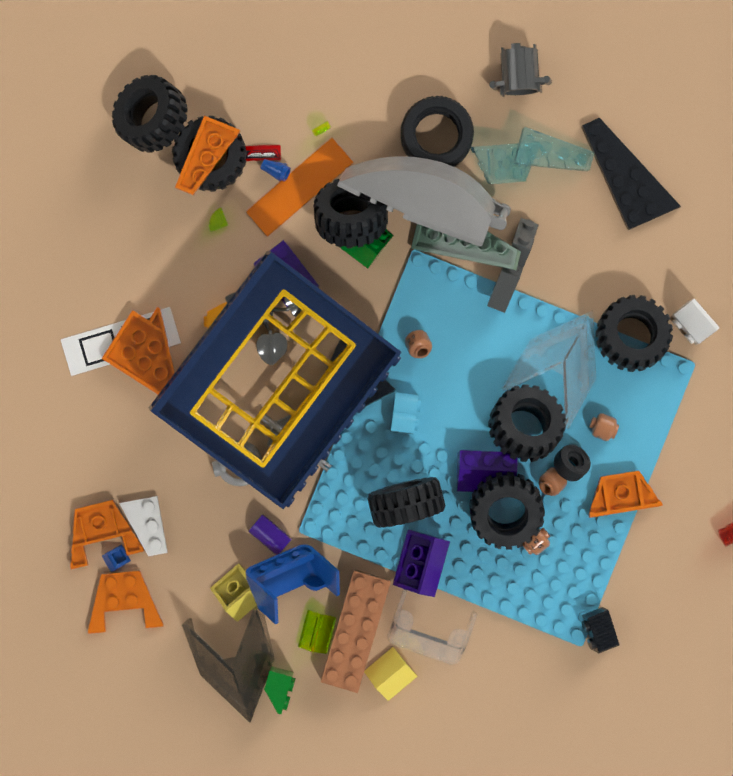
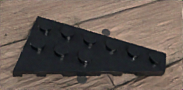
(631, 184)

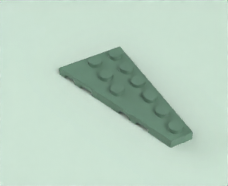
(492, 252)

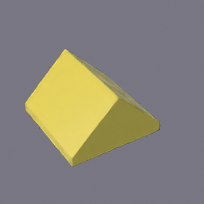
(390, 674)

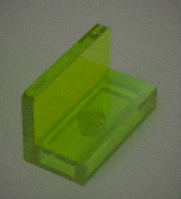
(317, 632)

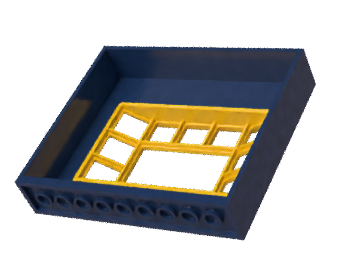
(320, 416)

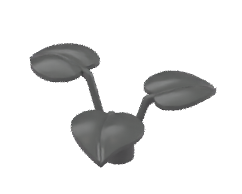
(272, 346)

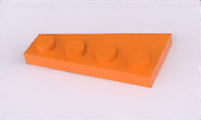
(206, 151)

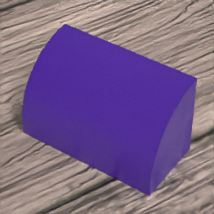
(269, 535)

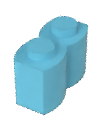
(404, 413)

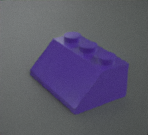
(477, 465)
(421, 563)

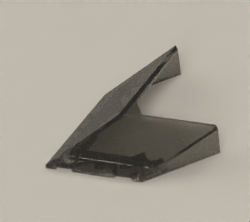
(239, 677)

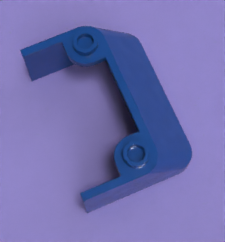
(287, 572)

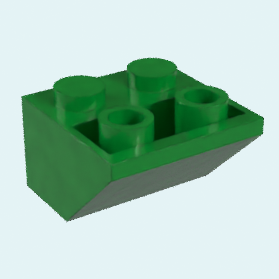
(368, 253)
(277, 688)

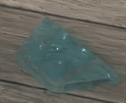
(498, 165)

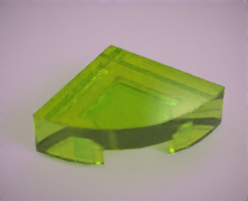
(217, 220)

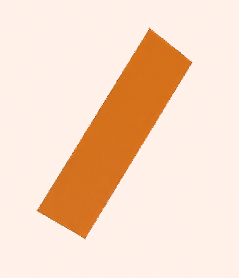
(299, 187)

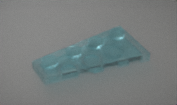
(549, 152)

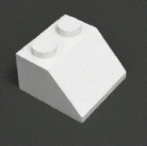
(694, 322)

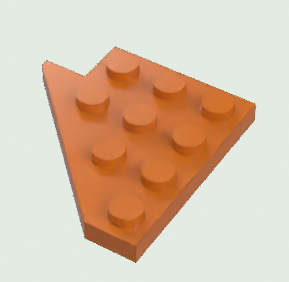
(142, 351)

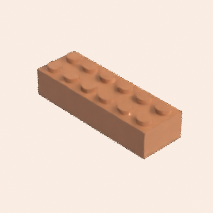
(355, 631)

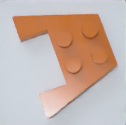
(97, 524)
(123, 592)

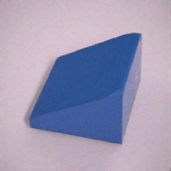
(116, 558)

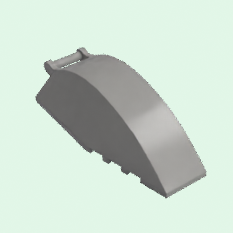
(428, 195)

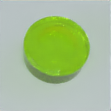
(321, 129)

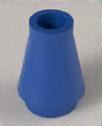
(276, 169)

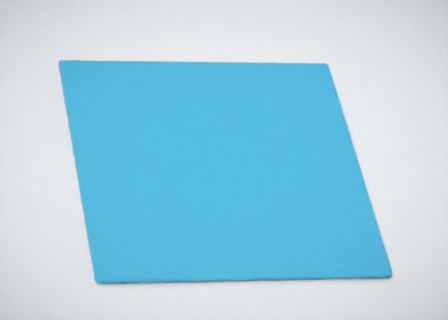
(457, 391)

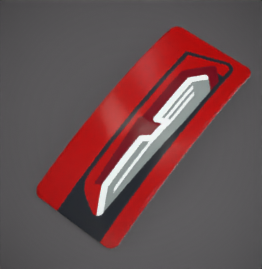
(262, 152)

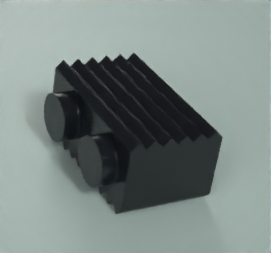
(600, 630)

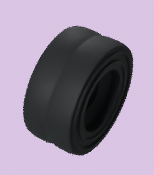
(578, 457)

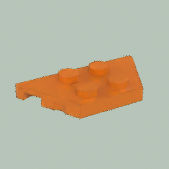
(622, 494)

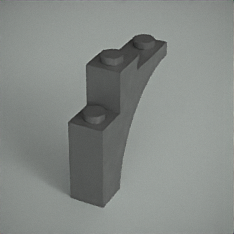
(508, 278)

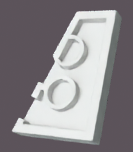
(147, 523)

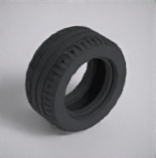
(441, 106)

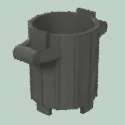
(520, 72)

